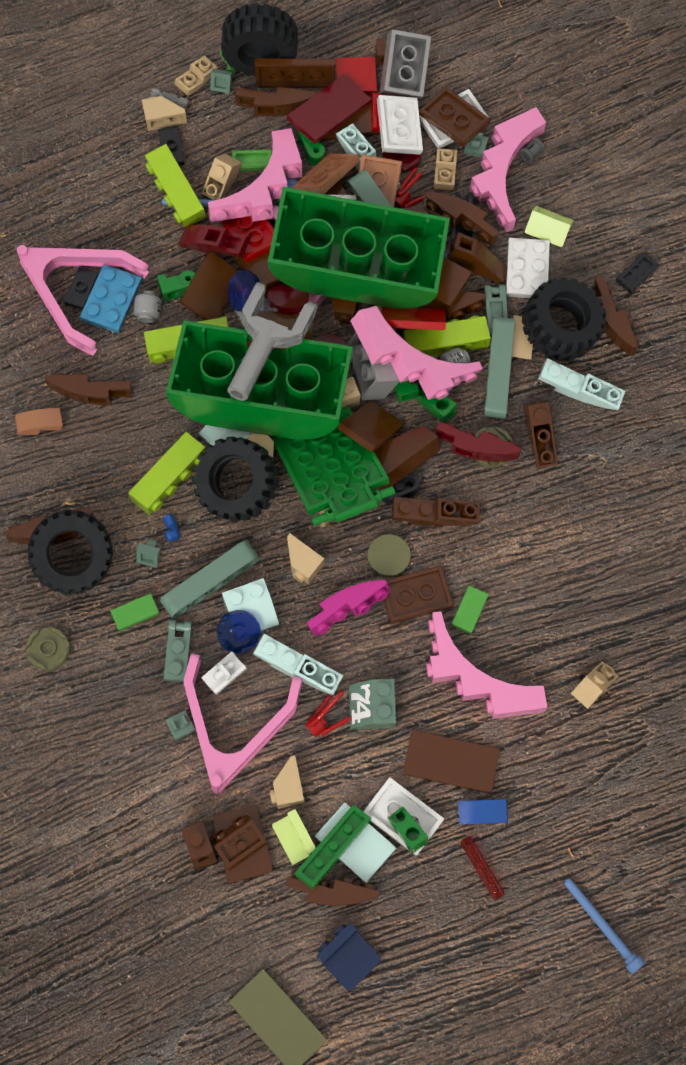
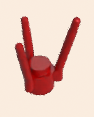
(403, 196)
(317, 724)

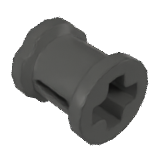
(531, 150)

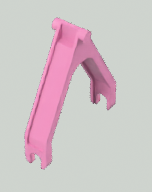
(42, 261)
(222, 766)

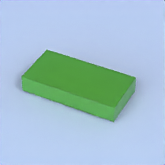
(252, 159)
(470, 610)
(134, 612)

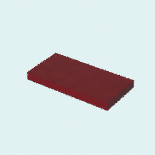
(329, 109)

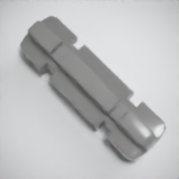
(182, 102)

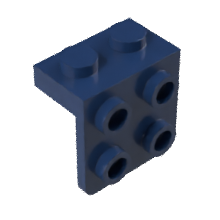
(348, 957)

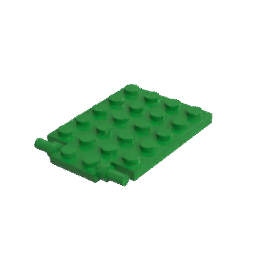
(333, 474)

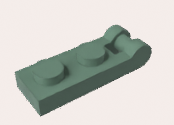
(495, 306)
(177, 651)

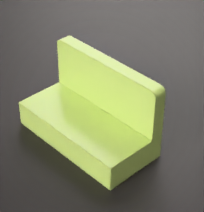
(548, 226)
(294, 837)

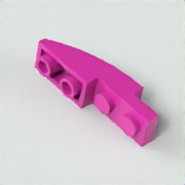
(353, 599)

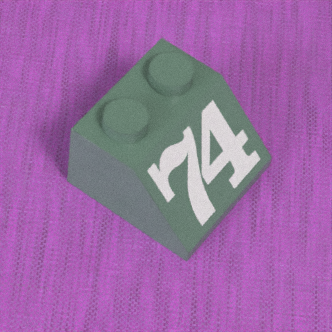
(372, 704)

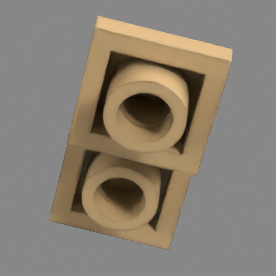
(196, 77)
(445, 169)
(521, 346)

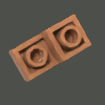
(41, 419)

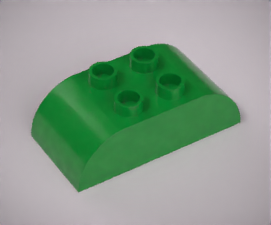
(357, 250)
(293, 397)

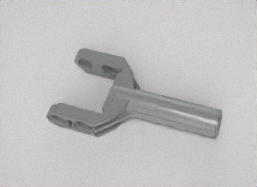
(265, 337)

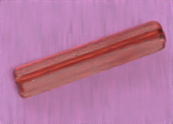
(482, 868)

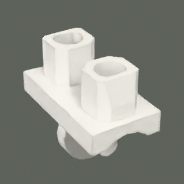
(224, 673)

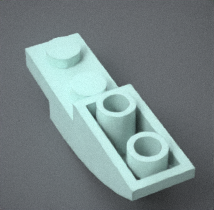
(355, 143)
(581, 387)
(298, 665)

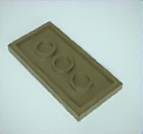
(277, 1020)

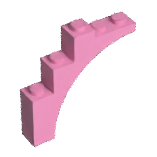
(508, 140)
(257, 197)
(410, 364)
(504, 698)

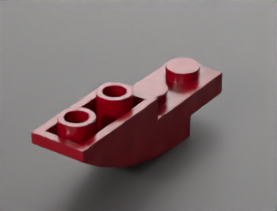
(214, 239)
(485, 448)

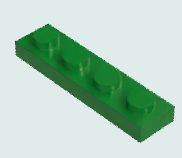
(333, 847)

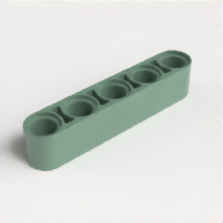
(367, 189)
(499, 367)
(209, 579)

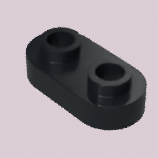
(401, 488)

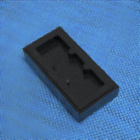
(172, 138)
(637, 273)
(81, 288)

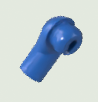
(173, 529)

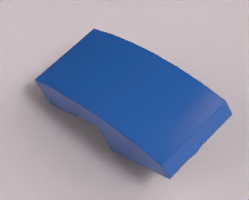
(483, 812)

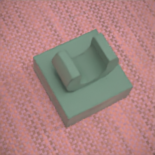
(221, 80)
(477, 146)
(148, 554)
(180, 725)

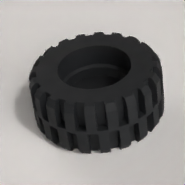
(257, 33)
(579, 302)
(209, 472)
(62, 581)

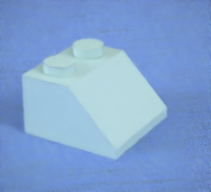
(255, 599)

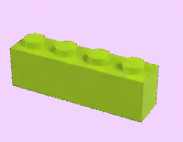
(175, 185)
(464, 334)
(163, 342)
(167, 474)

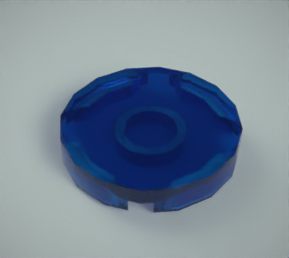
(241, 288)
(238, 631)

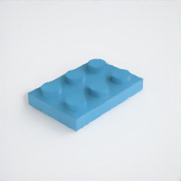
(111, 298)

